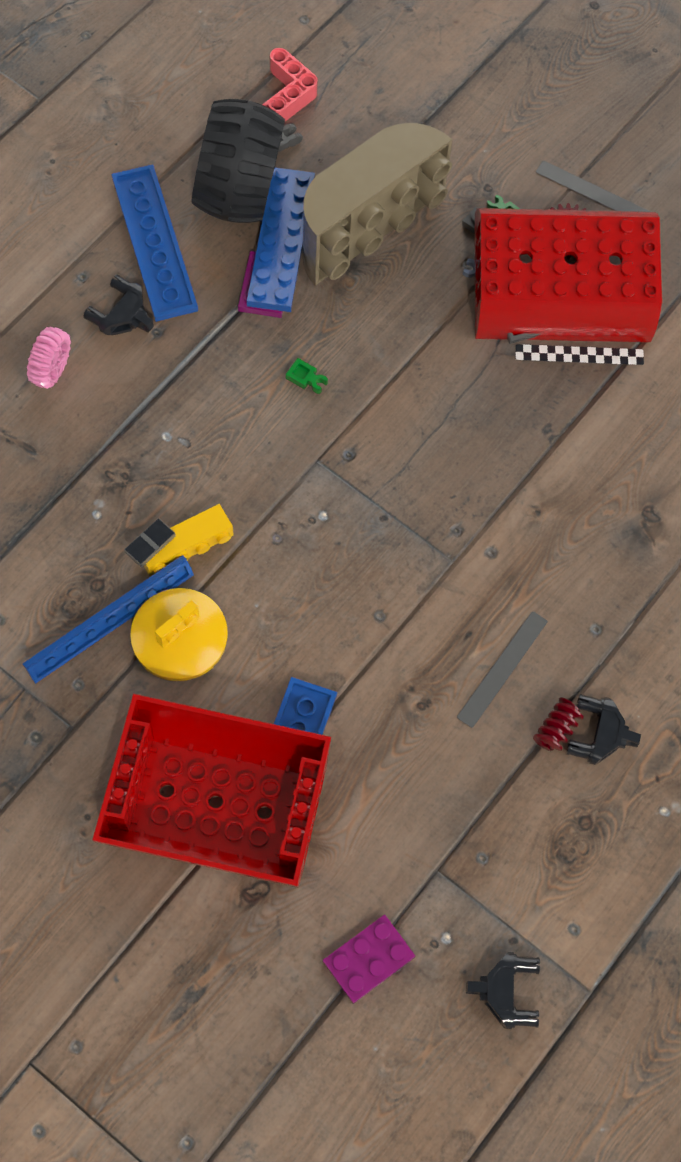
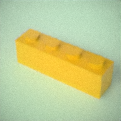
(193, 538)

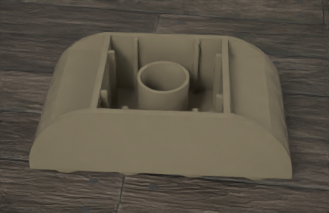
(371, 194)

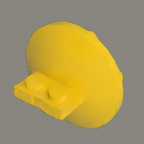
(179, 634)

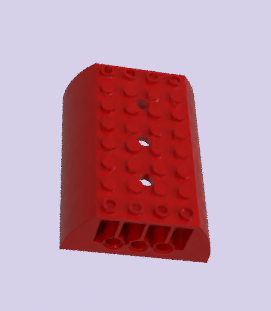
(563, 299)
(206, 757)

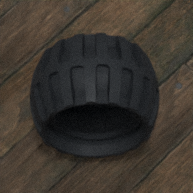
(237, 160)

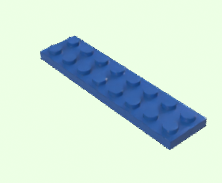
(280, 242)
(154, 243)

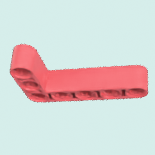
(299, 82)

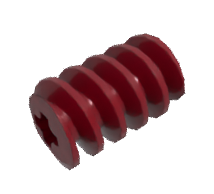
(558, 725)

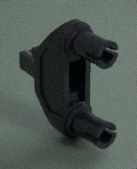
(126, 315)
(610, 731)
(498, 990)

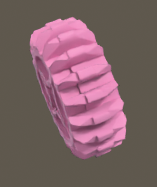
(48, 357)

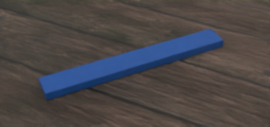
(106, 620)

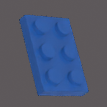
(305, 707)

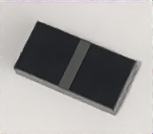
(149, 542)

